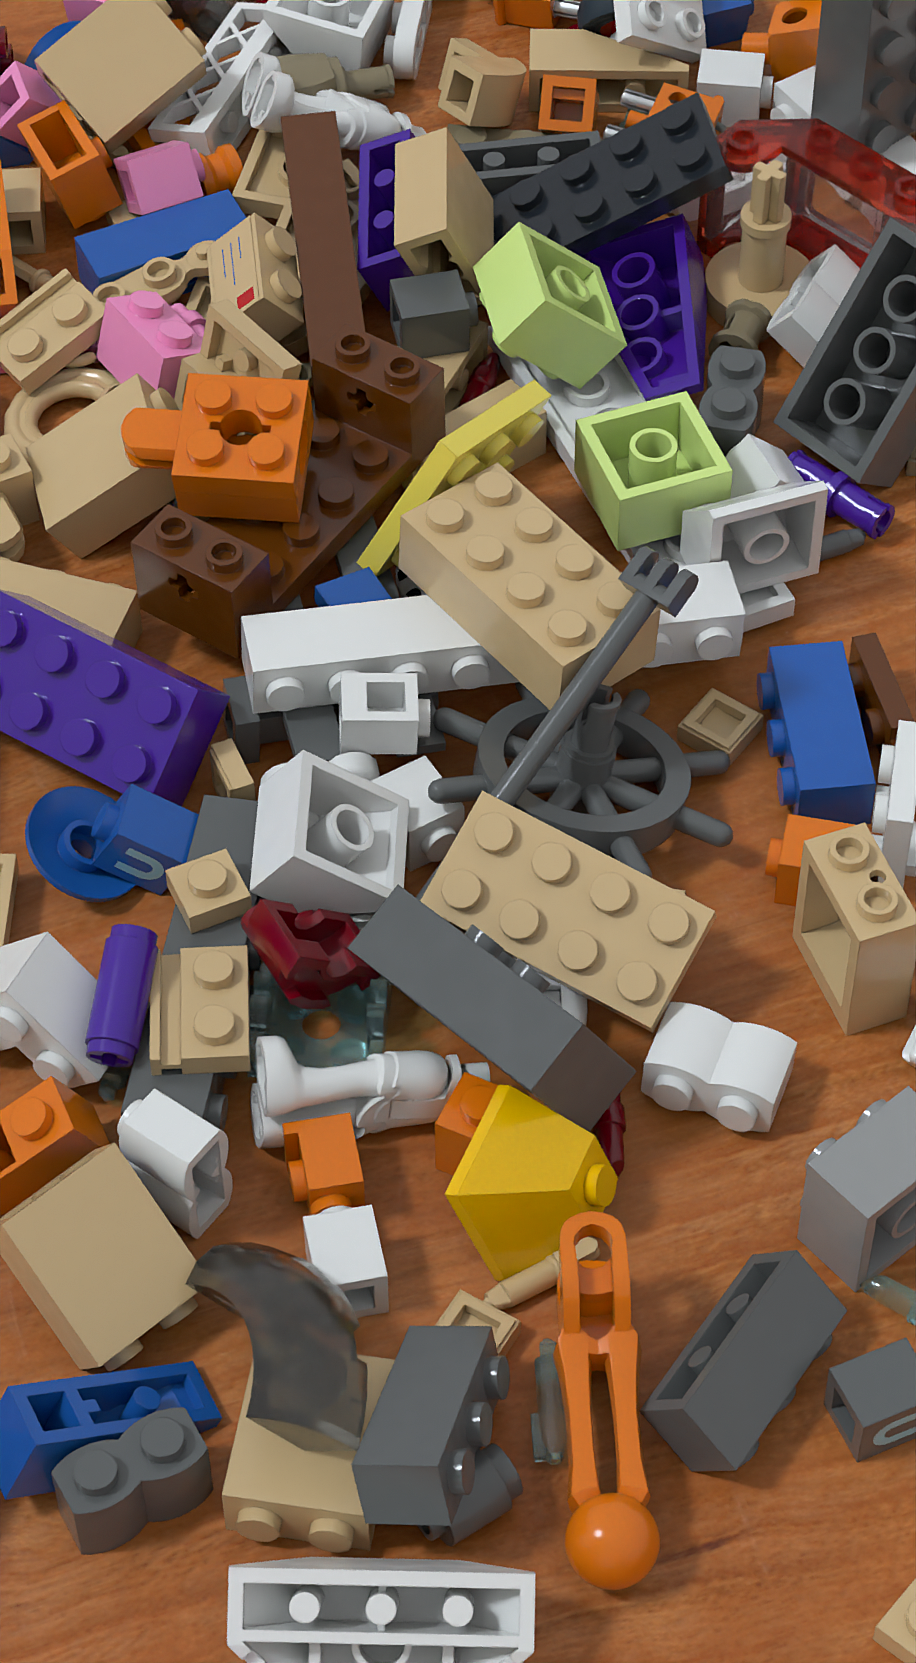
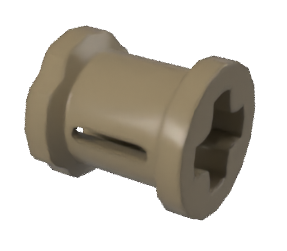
(744, 326)

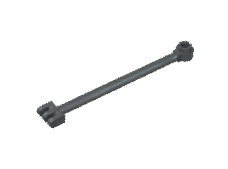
(654, 585)

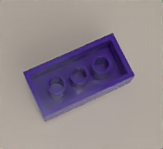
(101, 702)

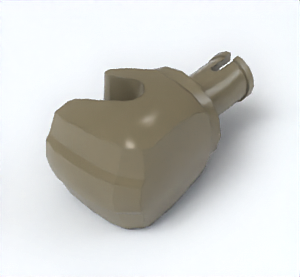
(318, 72)

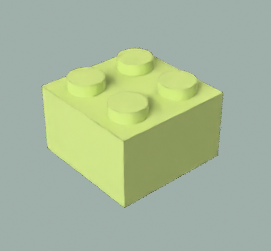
(548, 306)
(649, 467)

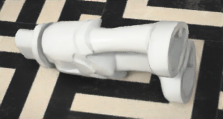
(272, 94)
(378, 1092)

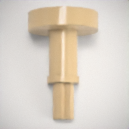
(762, 263)

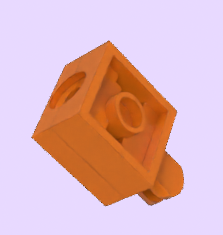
(213, 465)

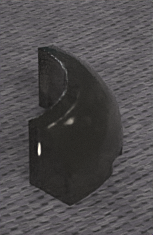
(301, 1340)

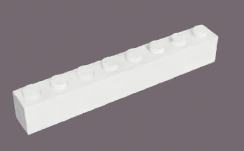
(299, 654)

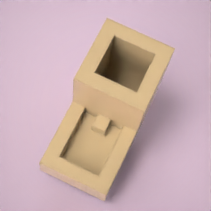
(480, 85)

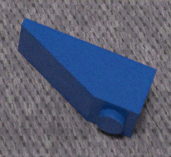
(59, 1416)

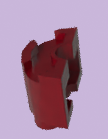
(306, 951)

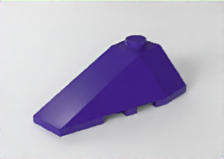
(660, 303)

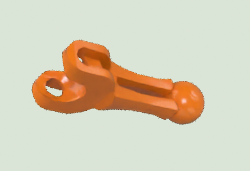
(610, 1535)

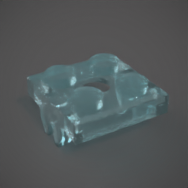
(361, 1014)

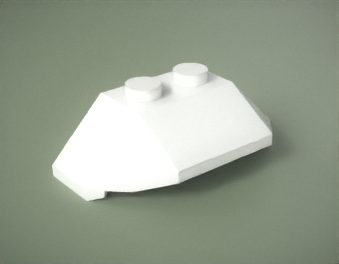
(380, 1611)

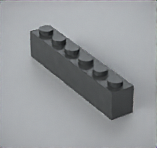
(220, 826)

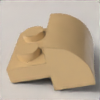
(236, 348)

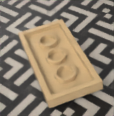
(569, 910)

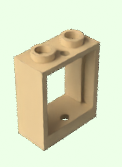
(855, 930)

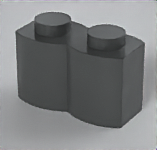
(733, 395)
(144, 1477)

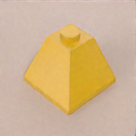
(524, 1180)

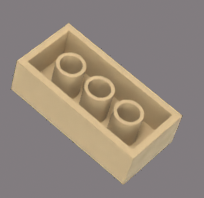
(519, 581)

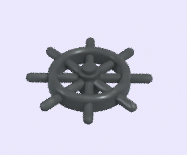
(587, 778)

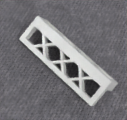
(220, 108)

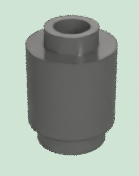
(491, 1497)

